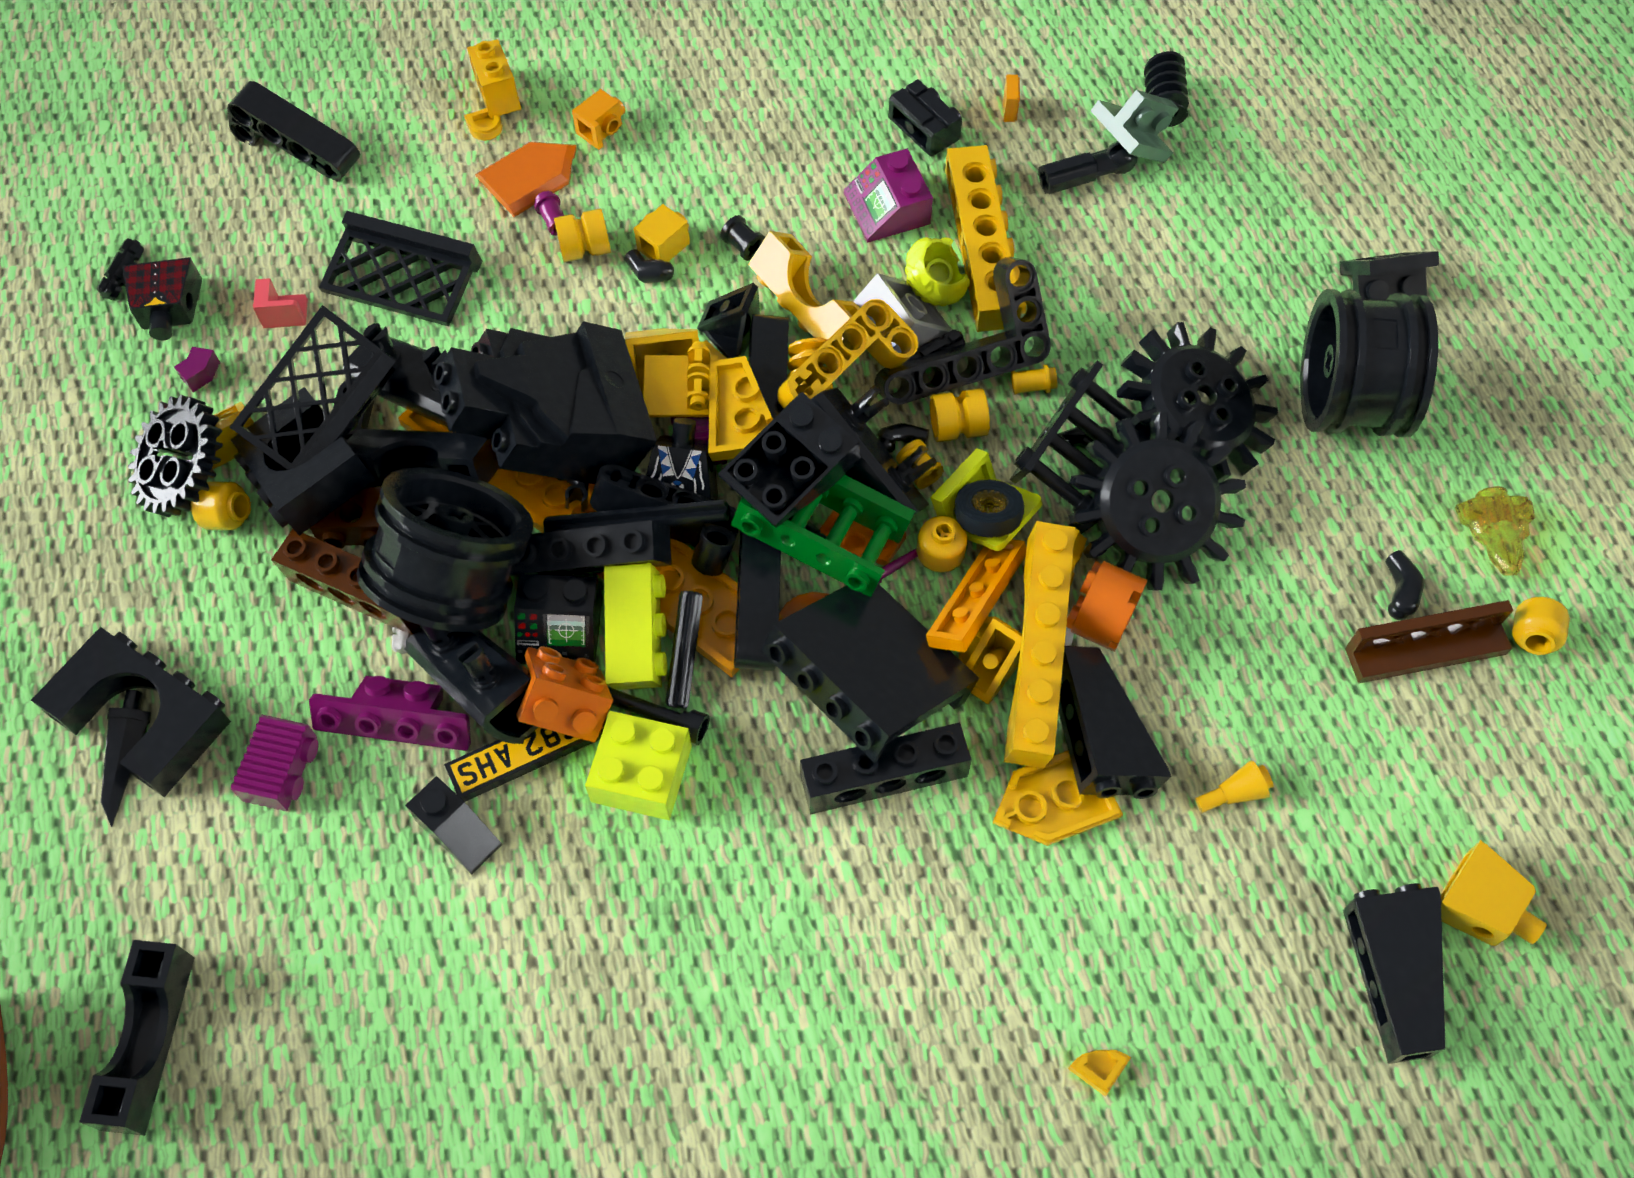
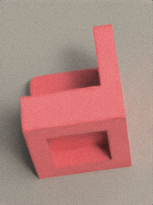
(278, 310)

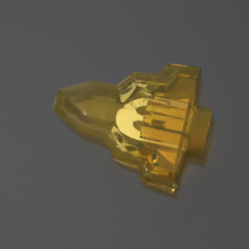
(1499, 524)

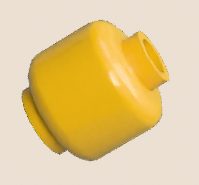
(221, 507)
(941, 544)
(1540, 625)

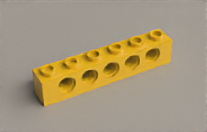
(980, 229)

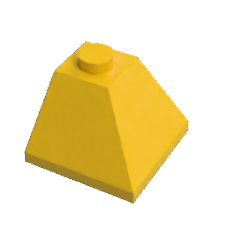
(657, 342)

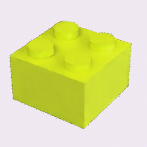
(639, 765)

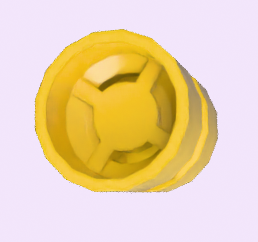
(582, 235)
(959, 415)

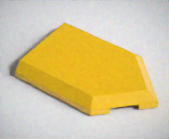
(1048, 803)

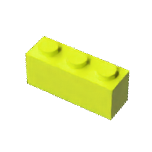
(634, 626)

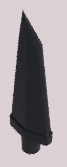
(124, 730)

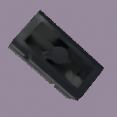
(925, 117)

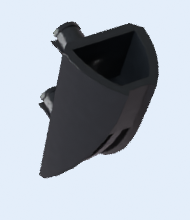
(413, 381)
(876, 466)
(477, 676)

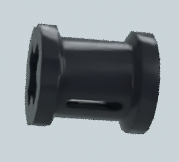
(741, 236)

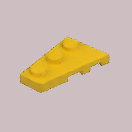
(735, 408)

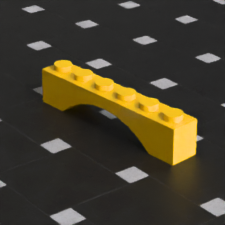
(1039, 673)

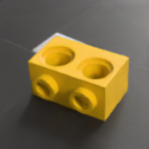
(494, 78)

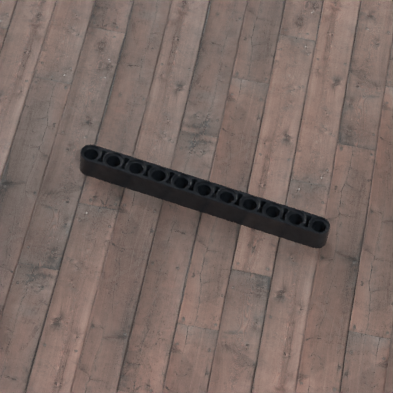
(758, 562)

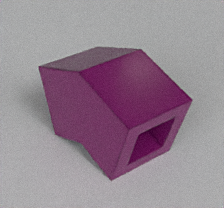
(198, 368)

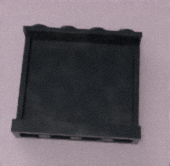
(867, 665)

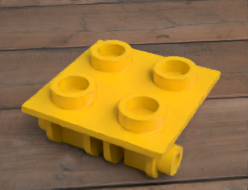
(678, 383)

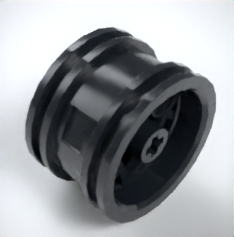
(1368, 363)
(444, 549)

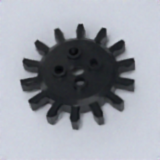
(1195, 368)
(1124, 513)

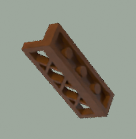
(1429, 642)

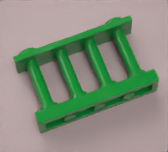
(853, 503)

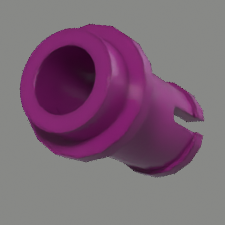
(548, 206)

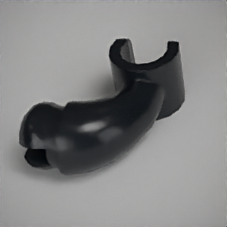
(576, 491)

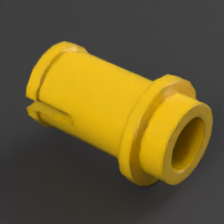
(1034, 380)

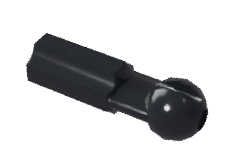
(1085, 168)

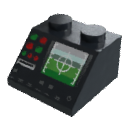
(558, 614)

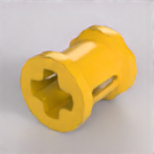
(930, 475)

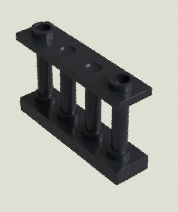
(1029, 461)

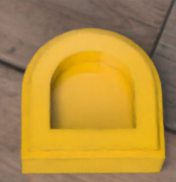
(482, 126)

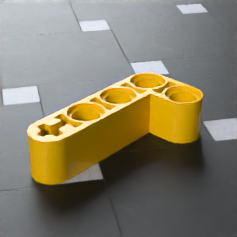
(862, 337)

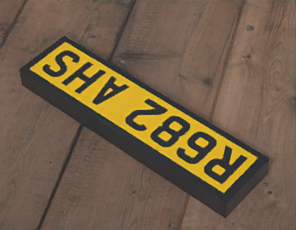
(504, 761)

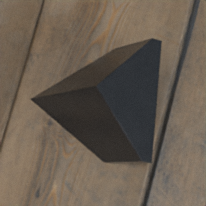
(729, 320)

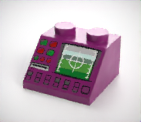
(890, 196)

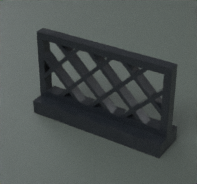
(403, 241)
(348, 407)

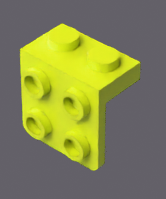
(975, 468)

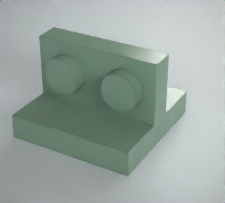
(1139, 124)

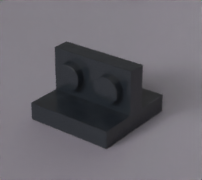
(1390, 274)

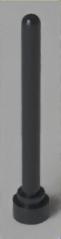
(694, 720)

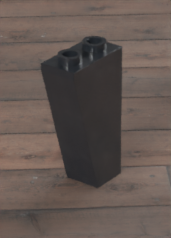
(1103, 731)
(1402, 967)

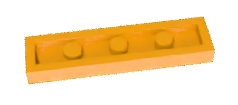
(975, 597)

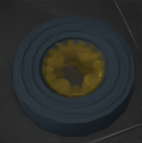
(1001, 497)

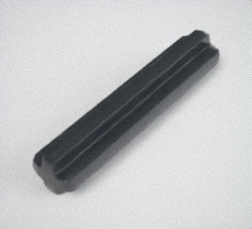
(684, 649)

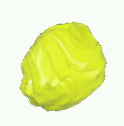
(934, 272)

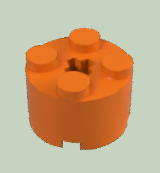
(1107, 605)

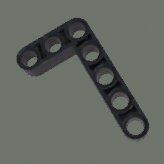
(979, 351)

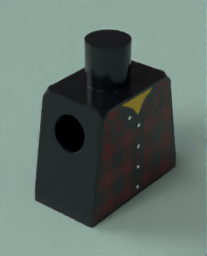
(162, 294)

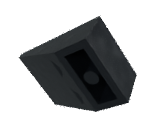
(792, 461)

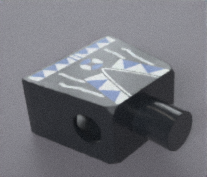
(684, 460)

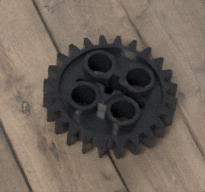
(169, 483)

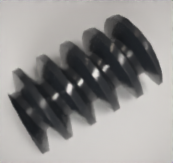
(1167, 79)

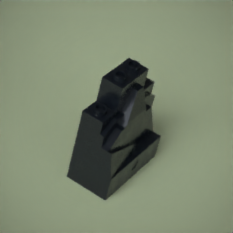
(549, 401)

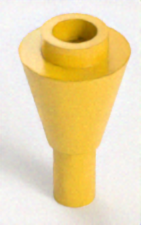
(1246, 784)

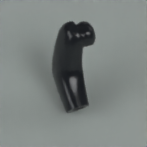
(1408, 584)

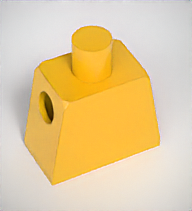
(1489, 899)

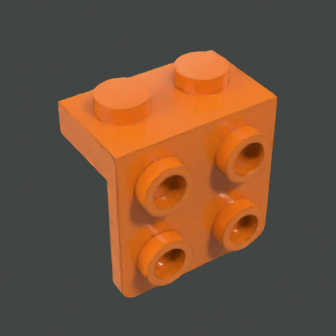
(564, 694)

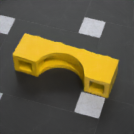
(784, 268)

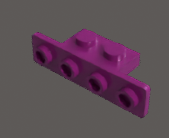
(392, 712)

